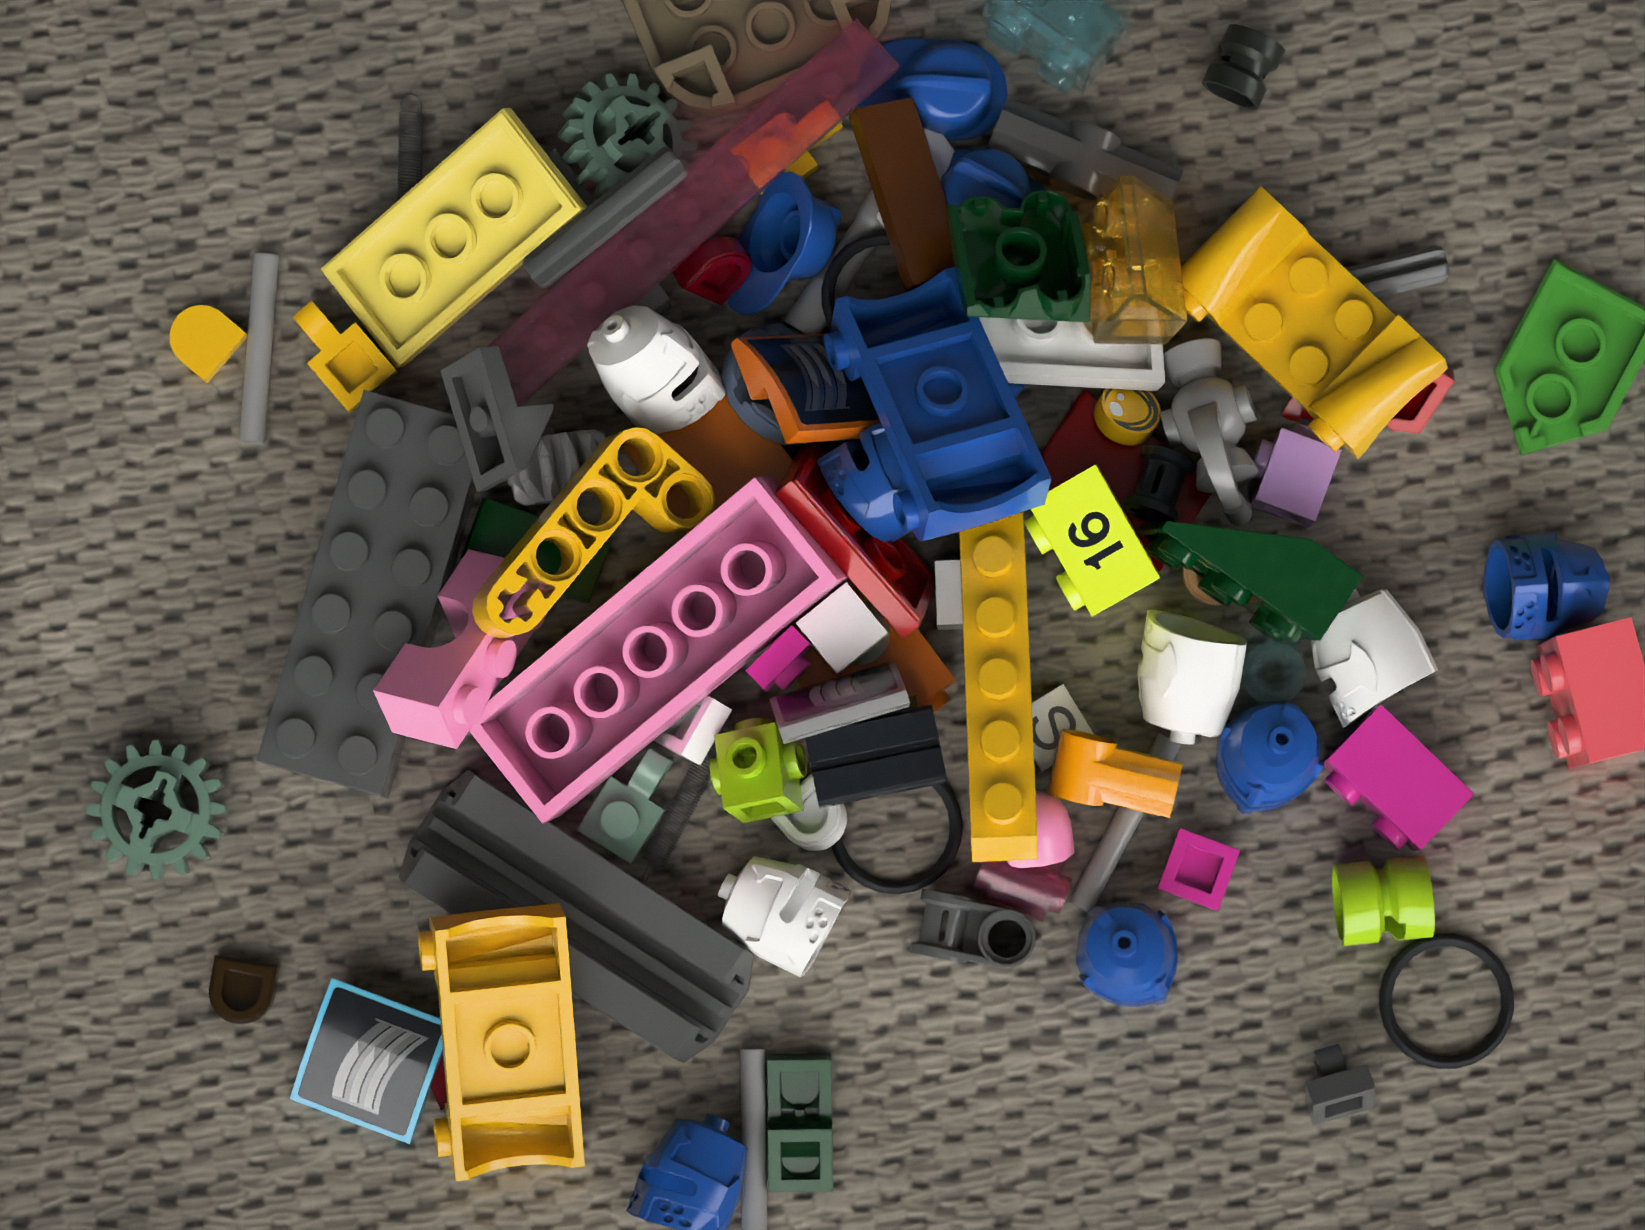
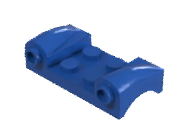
(941, 406)

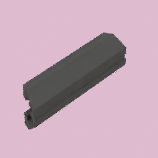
(626, 942)

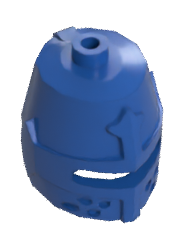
(864, 481)
(1542, 585)
(1267, 756)
(1127, 954)
(691, 1177)

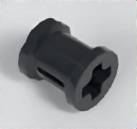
(1147, 501)

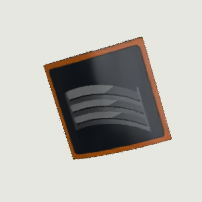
(803, 389)

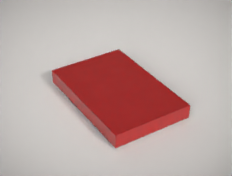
(884, 572)

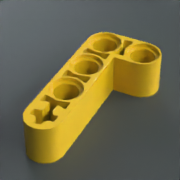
(581, 541)

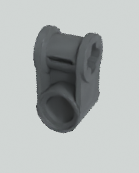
(967, 930)

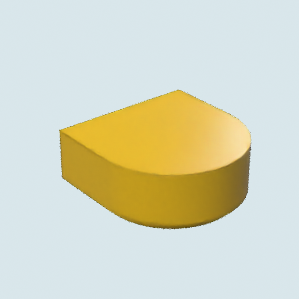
(204, 339)

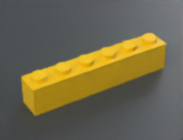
(998, 692)

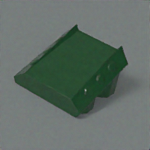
(1020, 259)

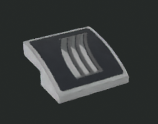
(839, 702)

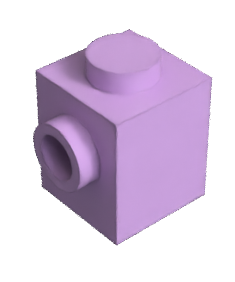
(1293, 475)

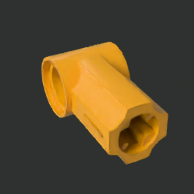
(1096, 771)

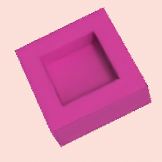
(781, 661)
(1198, 869)

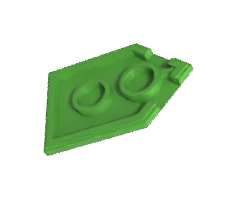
(1570, 360)

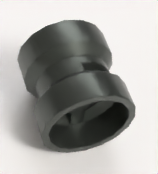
(1244, 63)

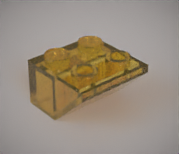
(1134, 266)

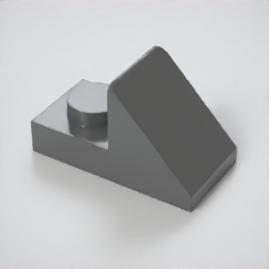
(491, 426)

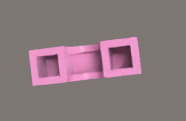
(445, 688)

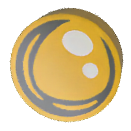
(1127, 415)

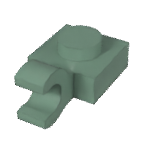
(624, 813)

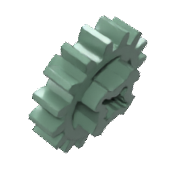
(614, 114)
(144, 838)

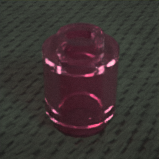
(1024, 889)

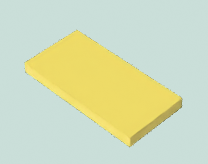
(453, 237)

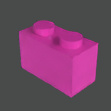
(1395, 780)

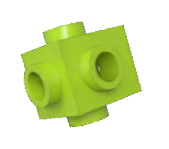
(758, 771)

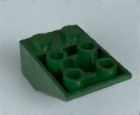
(1281, 579)

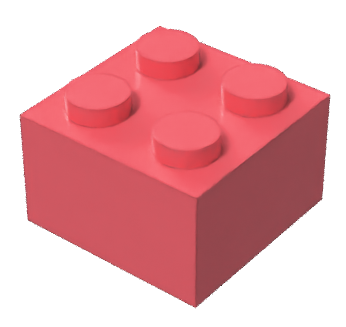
(1594, 691)

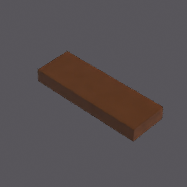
(905, 188)

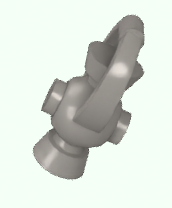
(1210, 420)

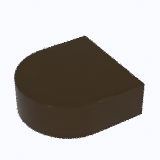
(242, 988)

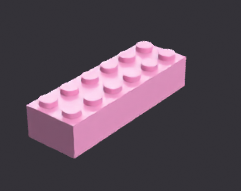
(655, 649)

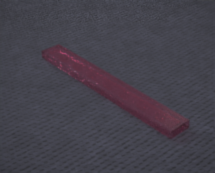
(694, 209)

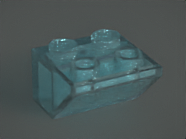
(1064, 36)

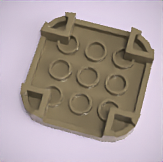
(739, 51)

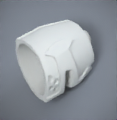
(644, 360)
(1370, 654)
(1188, 675)
(781, 911)

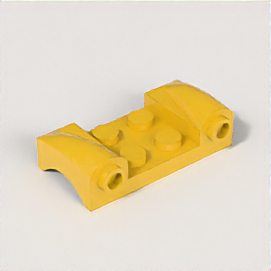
(1308, 323)
(505, 1039)

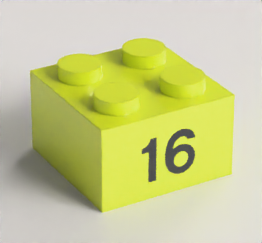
(1093, 542)

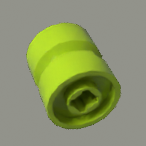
(1383, 900)

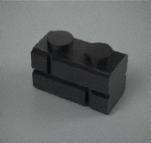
(877, 756)

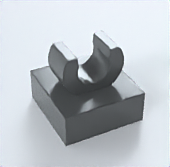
(1337, 1090)

